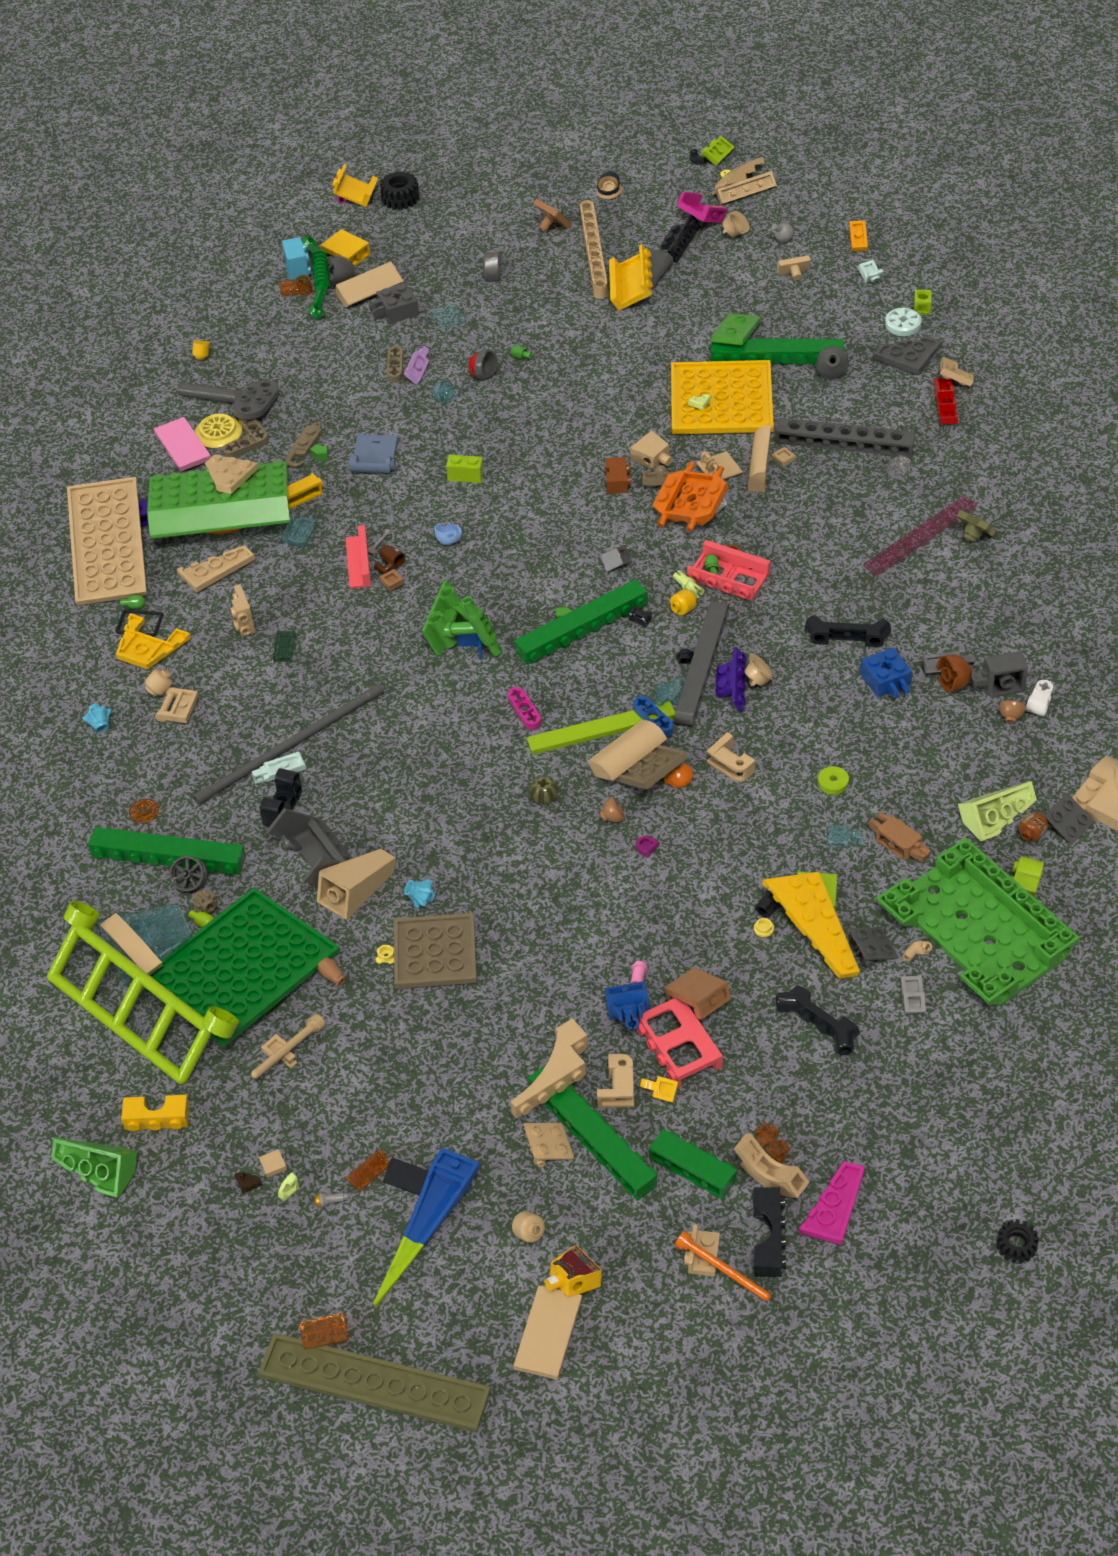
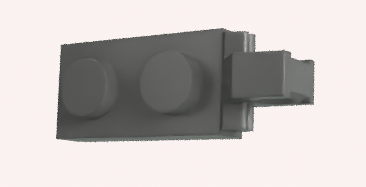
(930, 661)

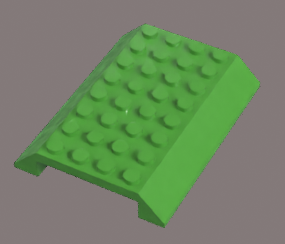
(193, 505)

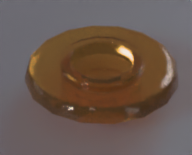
(144, 816)

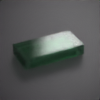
(284, 646)

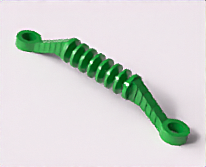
(321, 275)

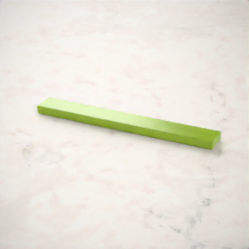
(590, 730)

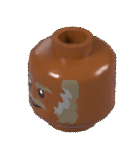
(1033, 826)

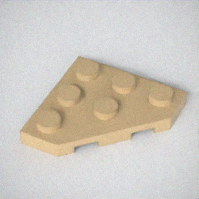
(229, 472)

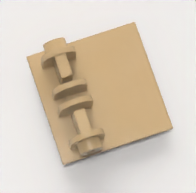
(709, 464)
(547, 1142)

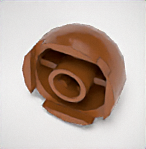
(954, 672)

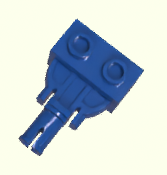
(627, 1002)

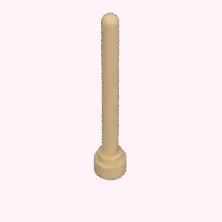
(315, 1024)

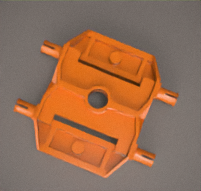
(706, 488)

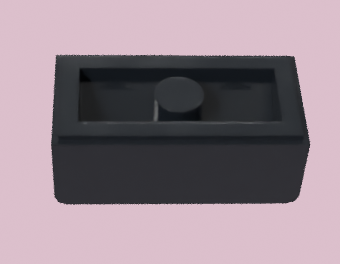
(405, 1176)

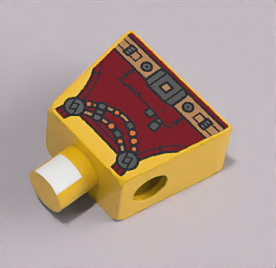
(573, 1273)

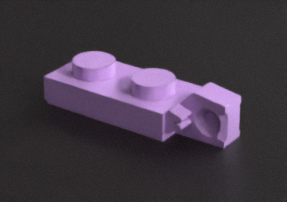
(417, 365)

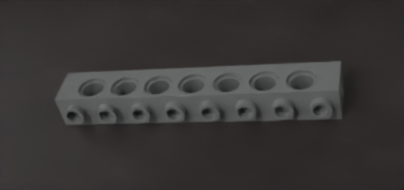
(845, 437)

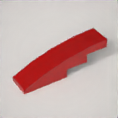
(945, 401)

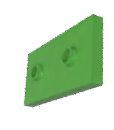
(735, 329)

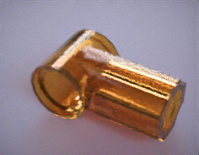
(300, 285)

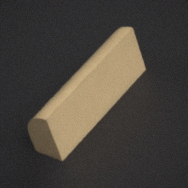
(367, 284)
(759, 459)
(626, 750)

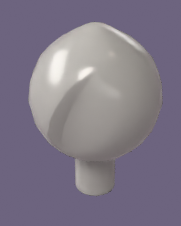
(783, 232)

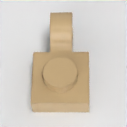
(273, 1045)

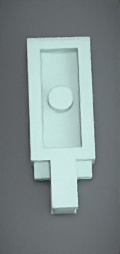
(268, 771)

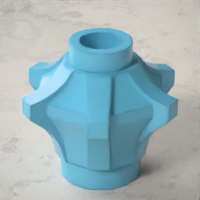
(98, 717)
(419, 892)

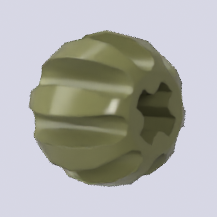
(543, 790)

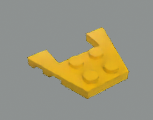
(144, 649)

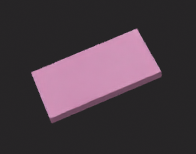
(182, 444)

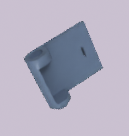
(373, 454)

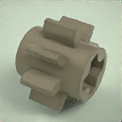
(204, 901)

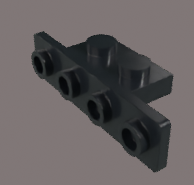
(680, 237)

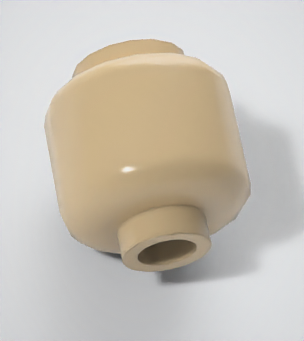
(158, 682)
(528, 1226)

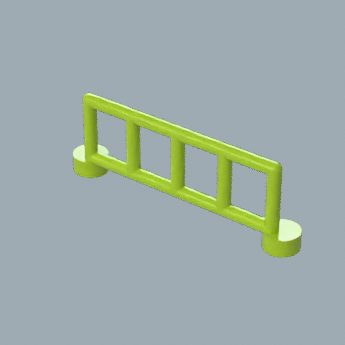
(216, 1020)

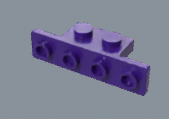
(731, 679)

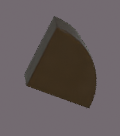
(247, 1181)

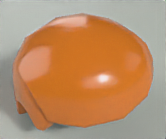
(680, 776)

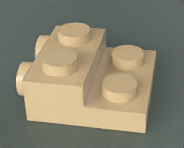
(241, 612)

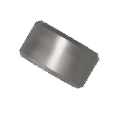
(492, 264)

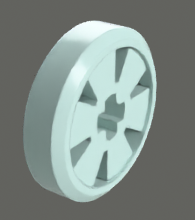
(903, 322)

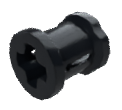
(635, 614)

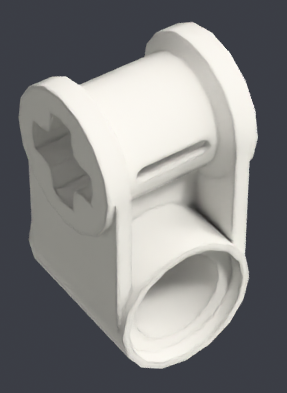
(1040, 698)

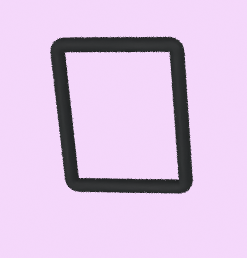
(140, 612)

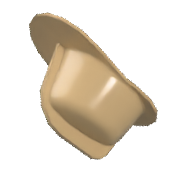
(735, 224)
(758, 671)

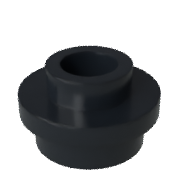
(684, 656)

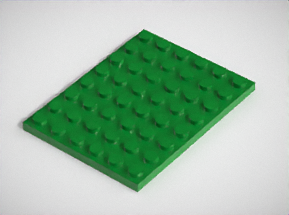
(244, 960)

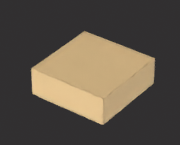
(783, 456)
(272, 1163)

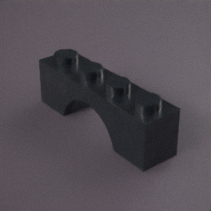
(768, 1255)

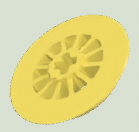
(218, 430)

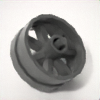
(188, 874)

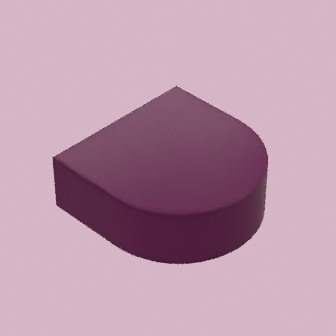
(646, 845)

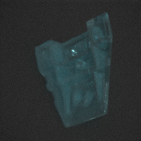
(160, 928)

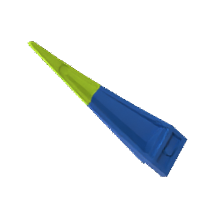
(443, 1188)

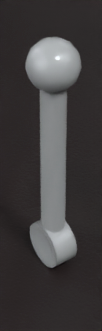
(371, 550)

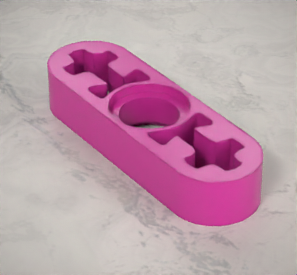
(524, 715)

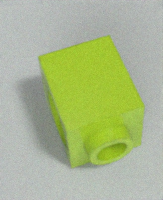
(922, 302)

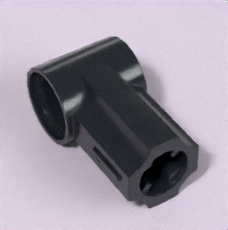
(767, 905)

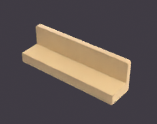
(745, 188)

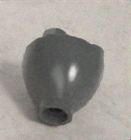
(341, 269)
(830, 370)

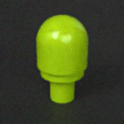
(200, 918)

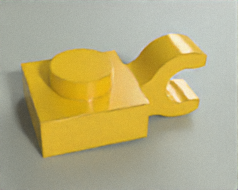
(663, 1088)

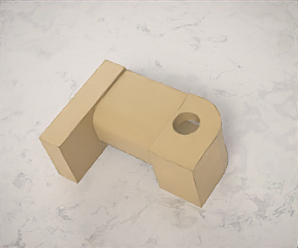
(729, 762)
(622, 1083)

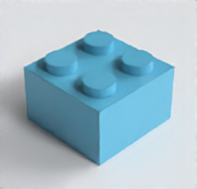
(296, 258)

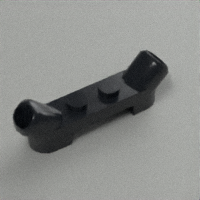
(823, 631)
(842, 1031)

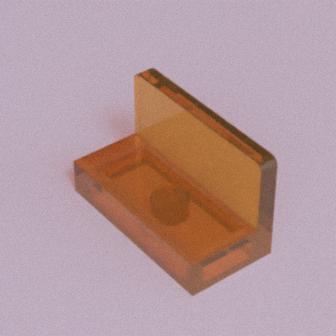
(323, 1331)

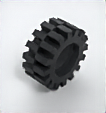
(1023, 1231)

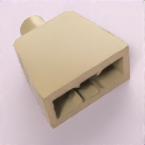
(651, 451)

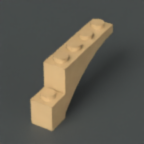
(561, 1070)

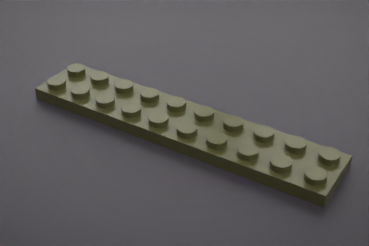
(376, 1382)

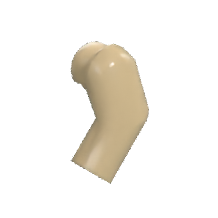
(917, 948)

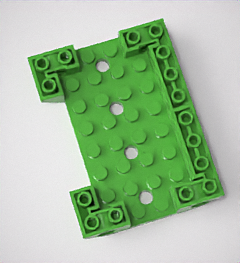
(995, 910)

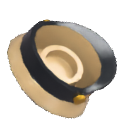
(608, 186)

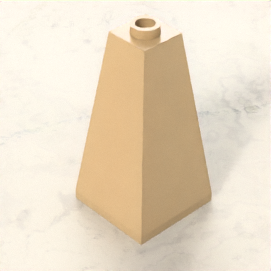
(352, 882)

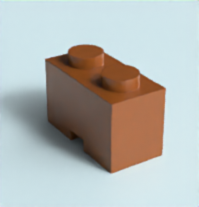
(617, 475)

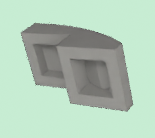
(913, 994)

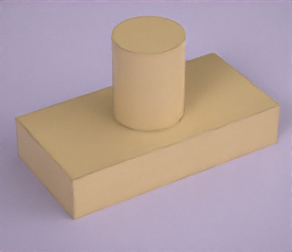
(794, 266)

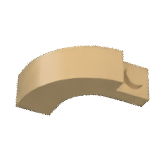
(767, 1170)

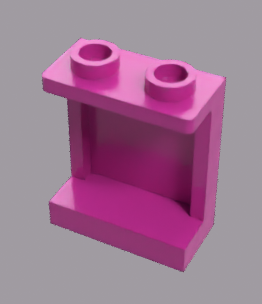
(707, 213)

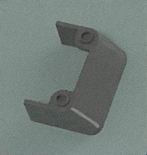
(312, 839)

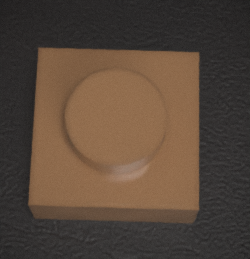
(391, 580)

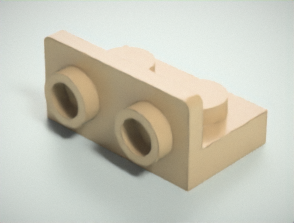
(709, 1242)

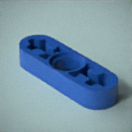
(651, 708)

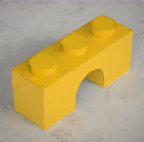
(172, 1115)

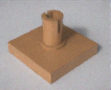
(551, 215)

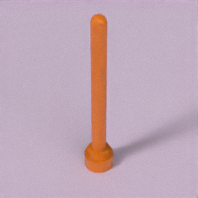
(686, 1242)

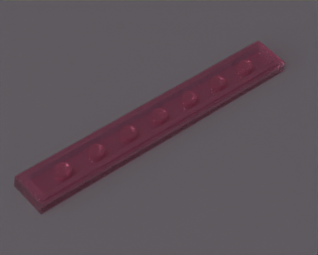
(918, 536)

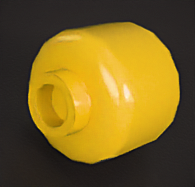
(683, 602)

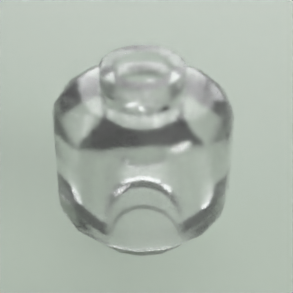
(899, 467)

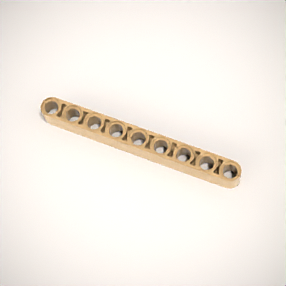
(593, 249)

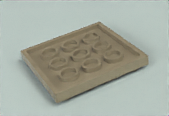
(434, 951)

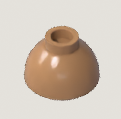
(1012, 710)
(612, 811)

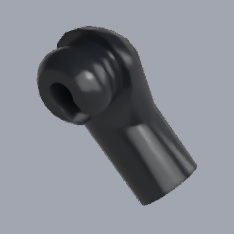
(695, 158)

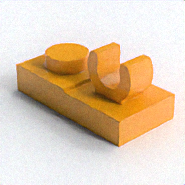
(858, 236)

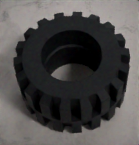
(399, 190)

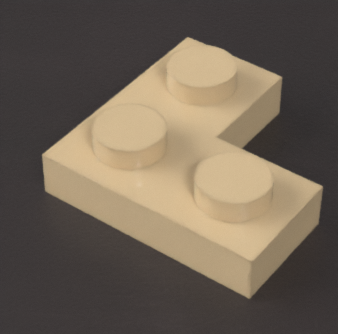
(950, 370)

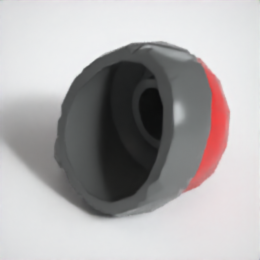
(483, 364)

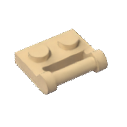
(181, 708)

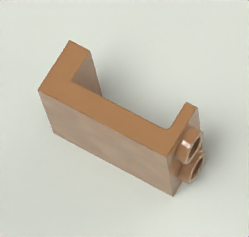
(700, 991)

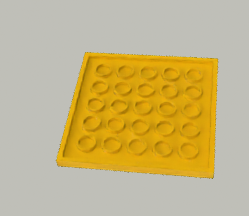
(738, 396)

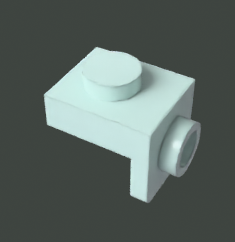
(870, 271)

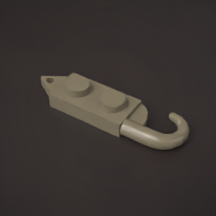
(303, 444)

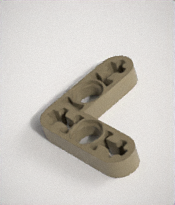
(251, 438)

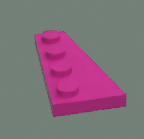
(835, 1205)

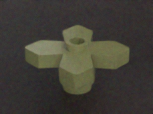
(975, 526)

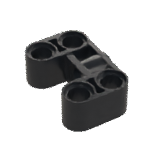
(286, 795)

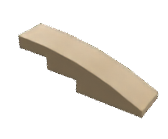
(739, 173)
(131, 944)

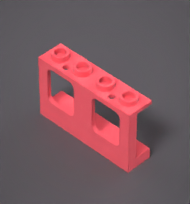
(734, 563)
(690, 1030)

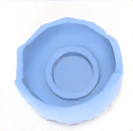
(448, 534)

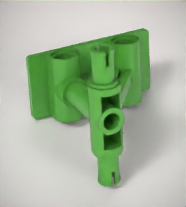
(447, 619)

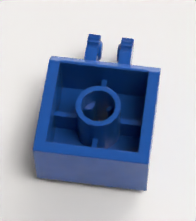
(886, 673)

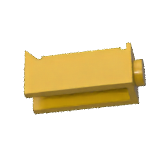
(304, 490)

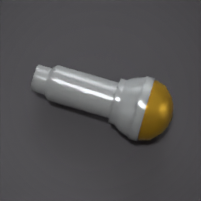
(322, 1199)

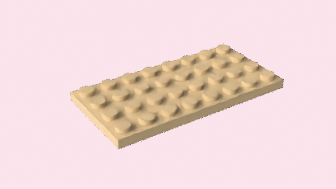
(106, 541)

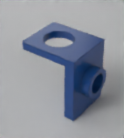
(471, 640)

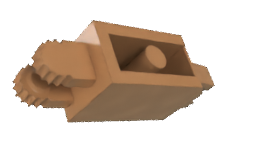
(899, 838)

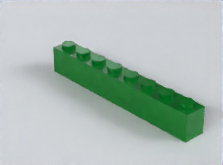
(776, 350)
(580, 622)
(165, 850)
(601, 1140)

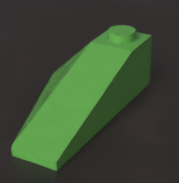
(101, 1164)

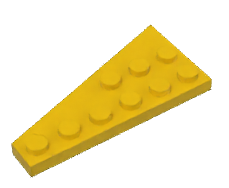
(814, 915)

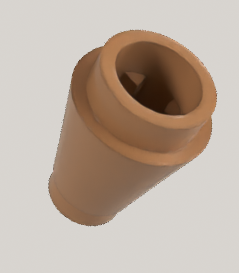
(330, 970)

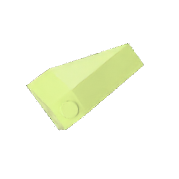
(991, 812)

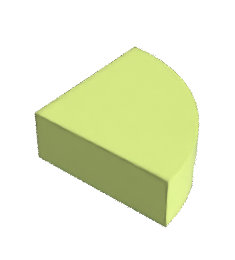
(700, 402)
(288, 1187)

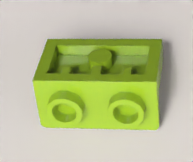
(718, 150)

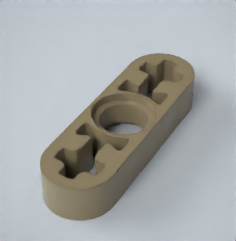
(395, 368)

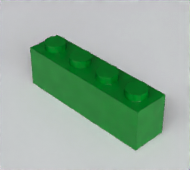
(693, 1164)

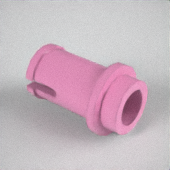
(639, 969)

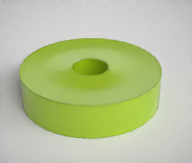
(833, 773)

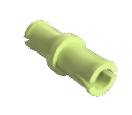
(688, 583)

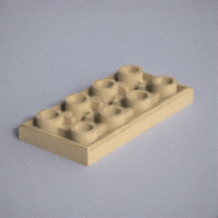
(547, 1333)

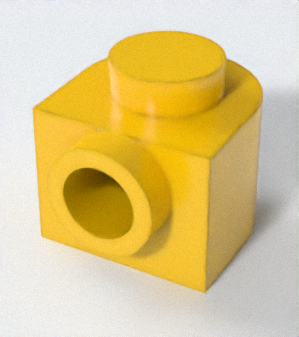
(201, 349)

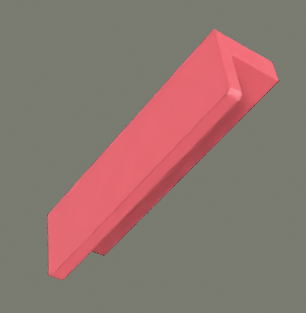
(358, 559)

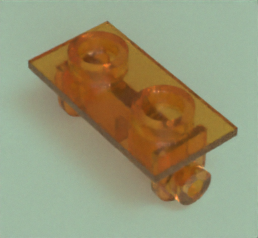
(768, 1135)
(368, 1170)

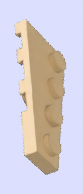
(208, 572)

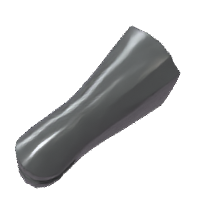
(660, 264)

